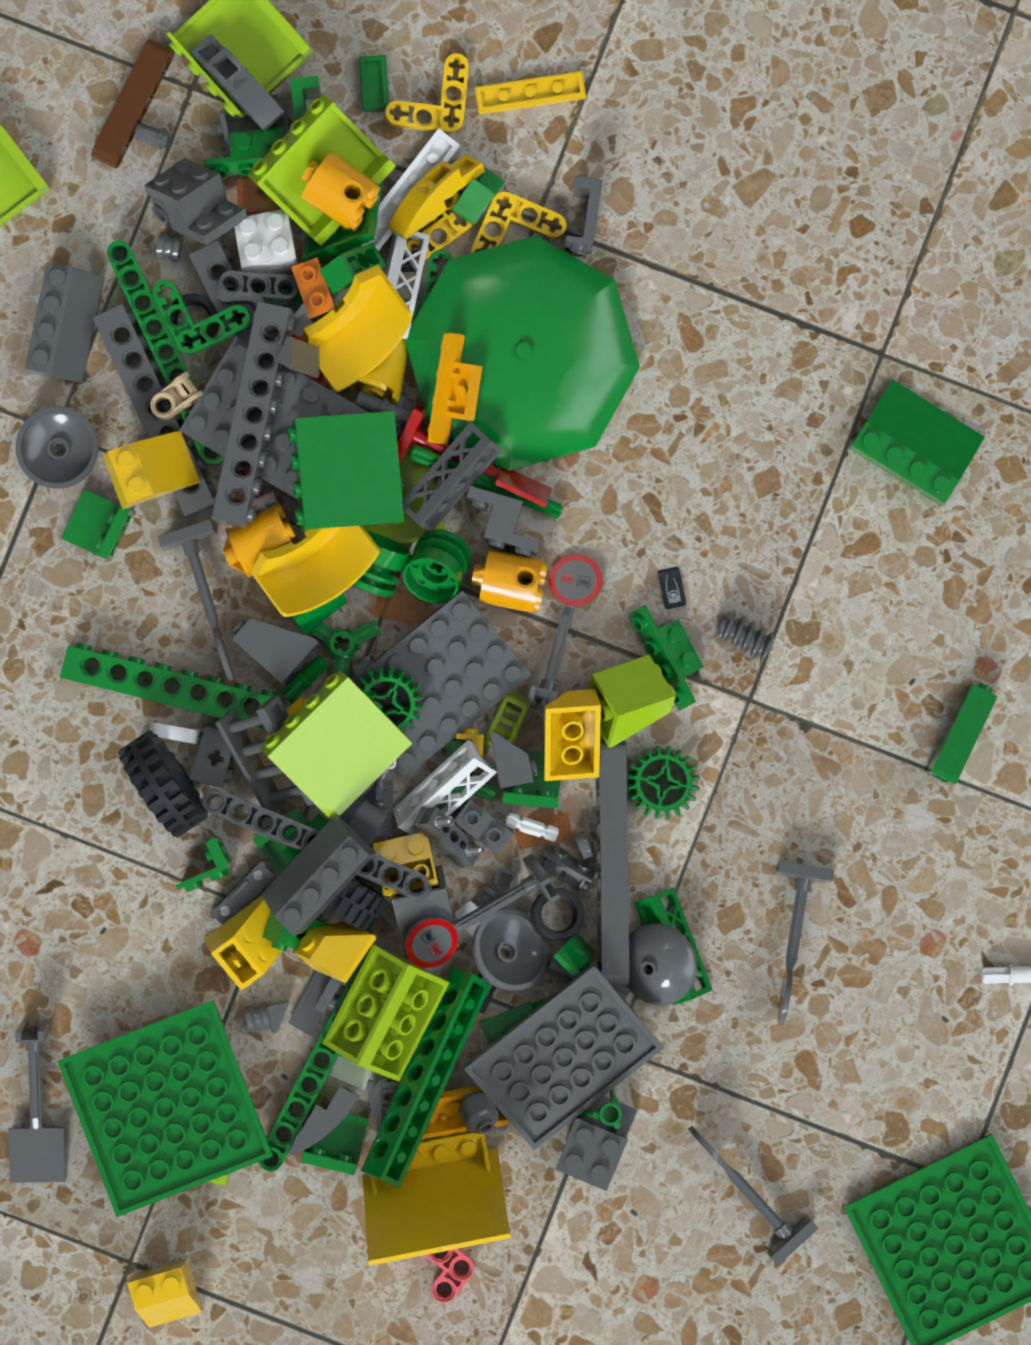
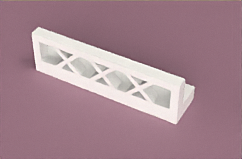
(395, 261)
(438, 786)

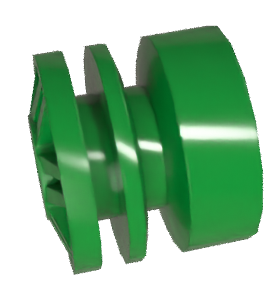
(437, 566)
(379, 577)

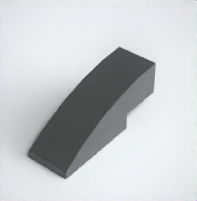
(324, 1119)

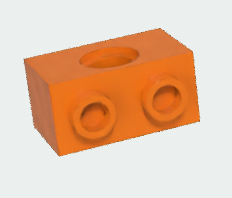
(313, 289)

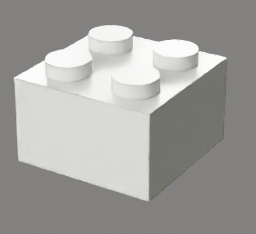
(266, 243)

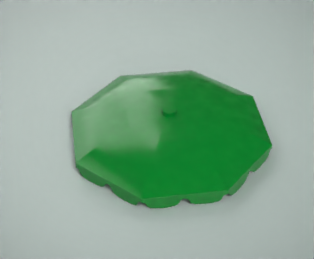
(547, 346)

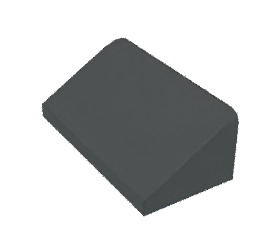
(299, 356)

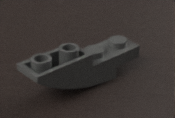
(237, 82)

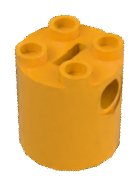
(332, 185)
(263, 534)
(502, 579)

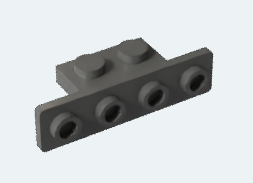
(314, 1002)

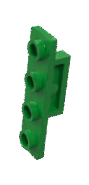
(245, 151)
(671, 651)

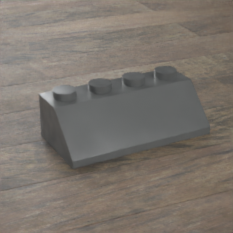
(64, 323)
(317, 875)

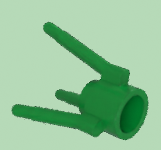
(607, 1112)

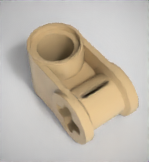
(176, 396)

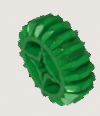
(397, 707)
(686, 786)

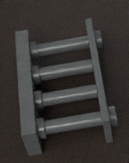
(272, 716)

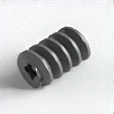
(744, 636)

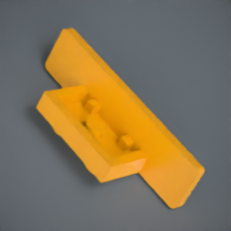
(455, 389)
(446, 1116)

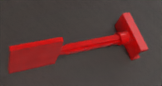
(509, 480)

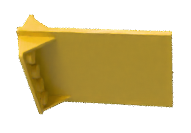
(444, 1203)

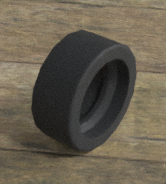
(196, 299)
(549, 934)

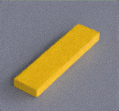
(530, 92)

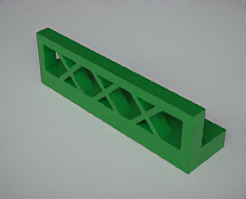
(653, 911)

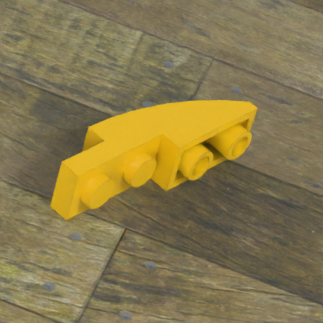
(428, 195)

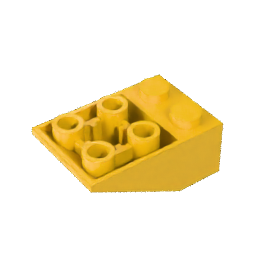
(240, 944)

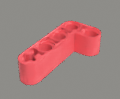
(449, 1274)

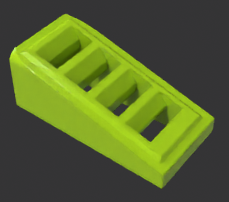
(515, 699)

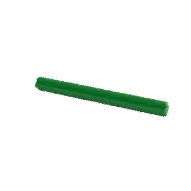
(485, 482)

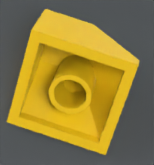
(335, 949)

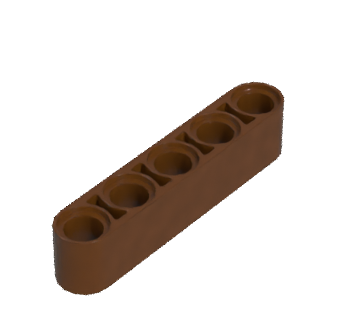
(132, 103)

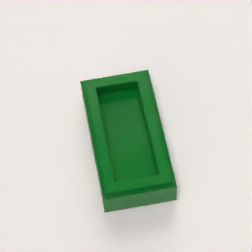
(373, 83)

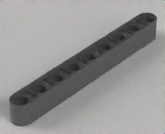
(304, 837)
(612, 864)

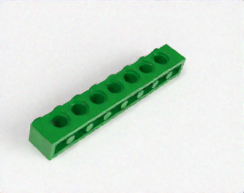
(75, 670)
(425, 1078)

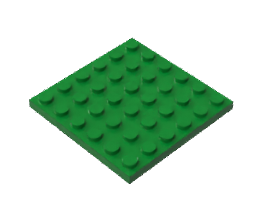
(165, 1108)
(949, 1243)

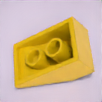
(150, 468)

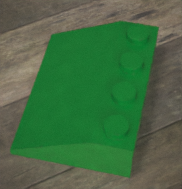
(917, 443)

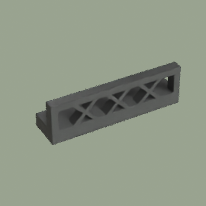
(457, 482)

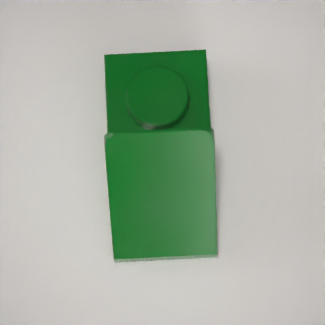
(478, 196)

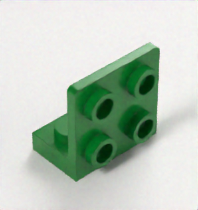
(97, 525)
(539, 793)
(217, 854)
(340, 1147)

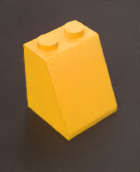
(165, 1293)

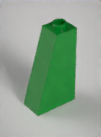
(961, 734)

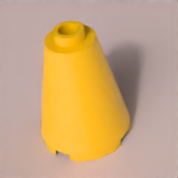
(387, 377)

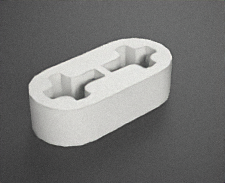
(176, 733)

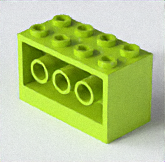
(385, 1013)

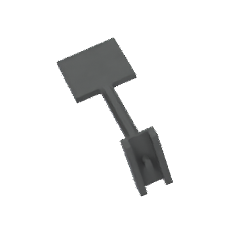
(36, 1150)

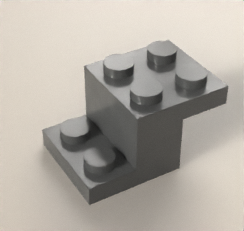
(195, 201)
(502, 521)
(594, 1148)

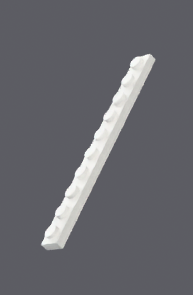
(438, 148)

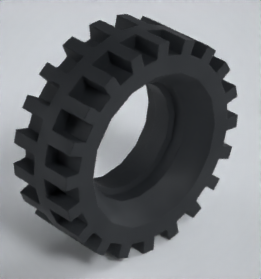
(163, 784)

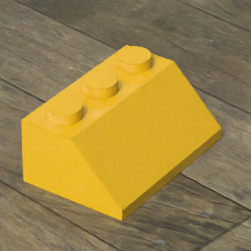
(572, 736)

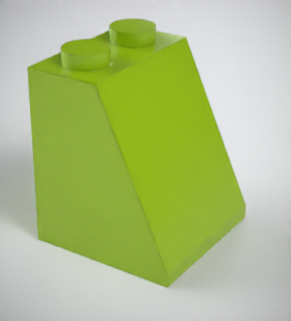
(631, 698)

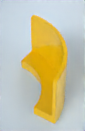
(361, 331)
(314, 569)

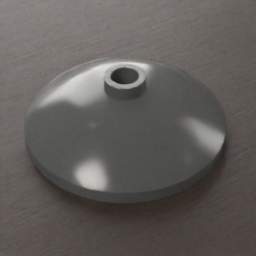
(41, 436)
(523, 948)
(671, 960)

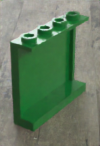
(346, 470)

